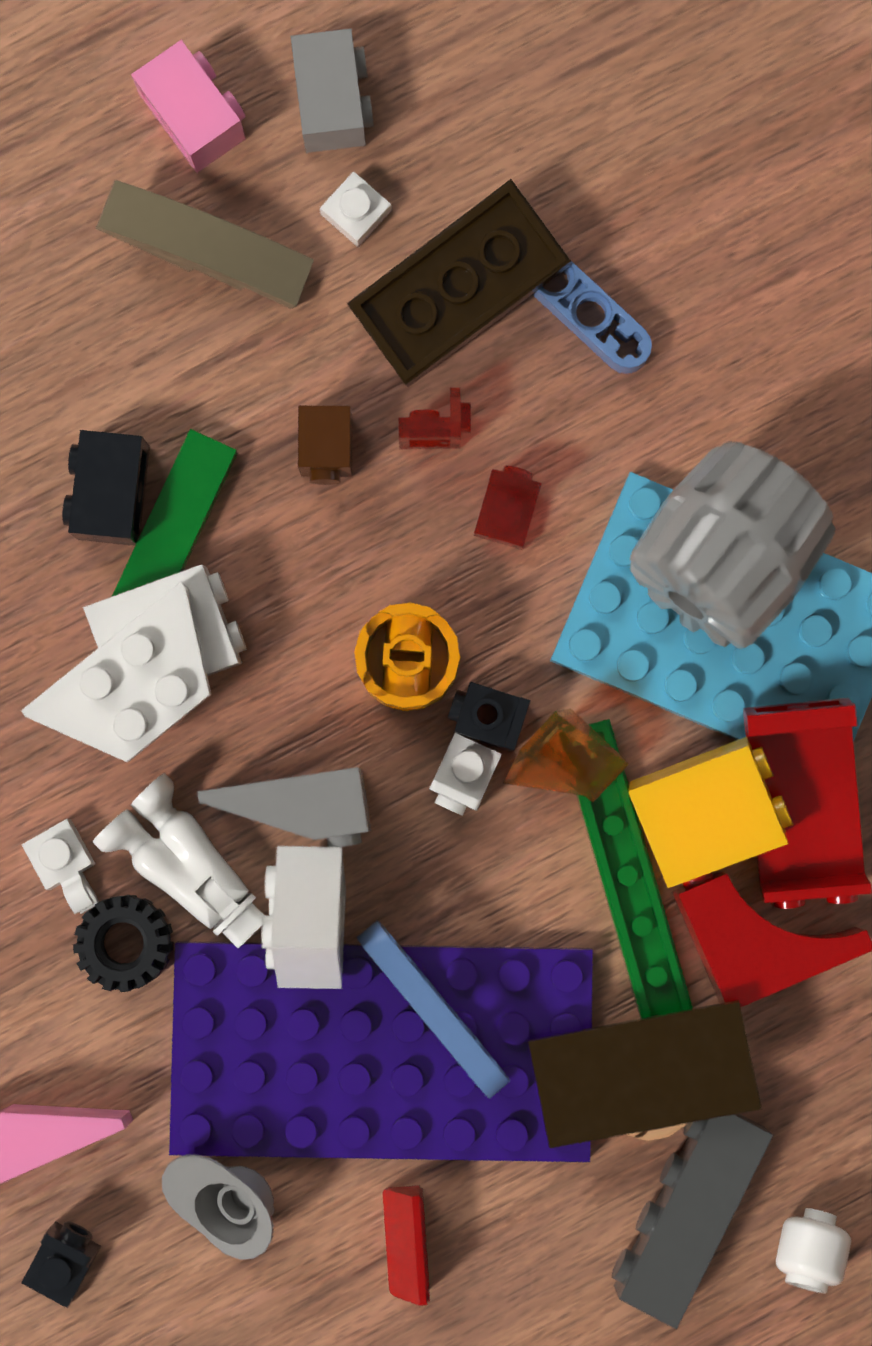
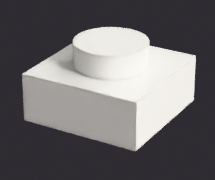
(355, 209)

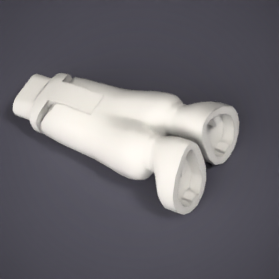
(183, 863)

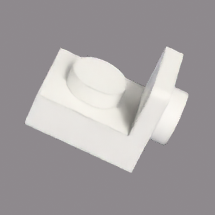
(464, 774)

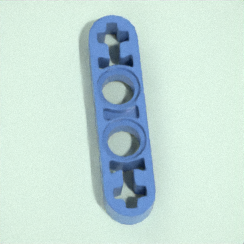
(581, 290)
(433, 1009)

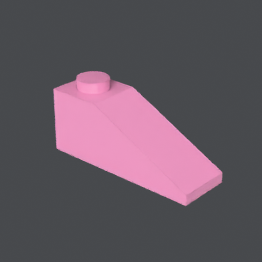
(44, 1133)

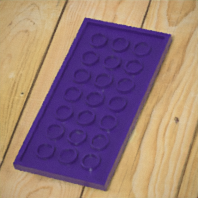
(357, 1064)

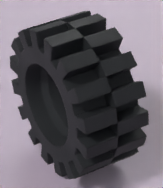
(100, 965)

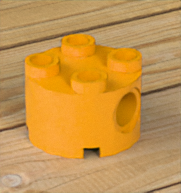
(407, 656)

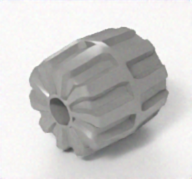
(733, 543)

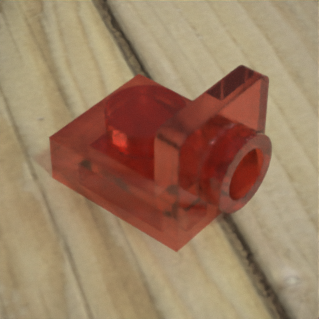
(429, 431)
(508, 506)

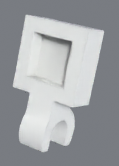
(60, 860)

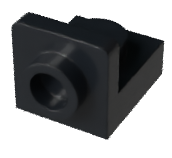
(62, 1262)

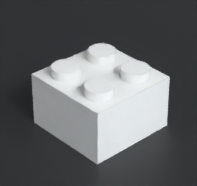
(305, 917)

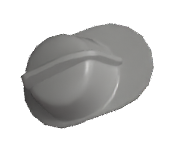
(222, 1203)

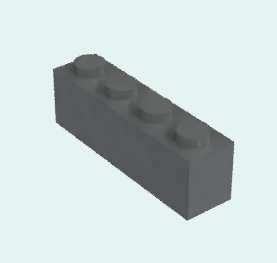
(689, 1215)

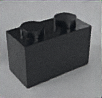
(106, 487)

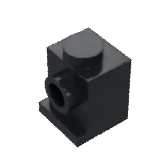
(509, 721)

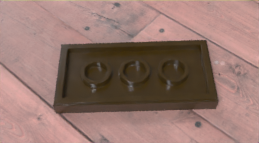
(459, 283)
(644, 1074)

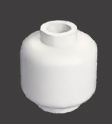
(813, 1251)

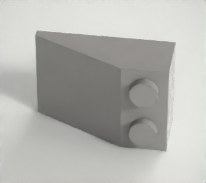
(308, 805)

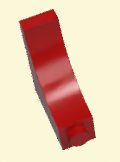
(747, 953)

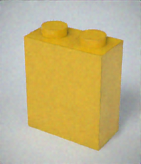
(710, 811)

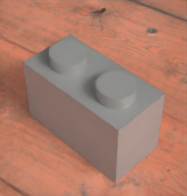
(328, 90)

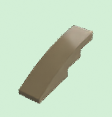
(204, 243)

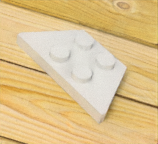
(132, 683)

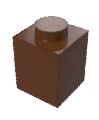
(325, 443)

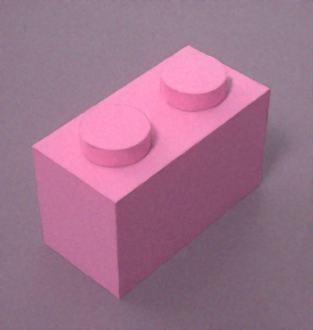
(189, 105)

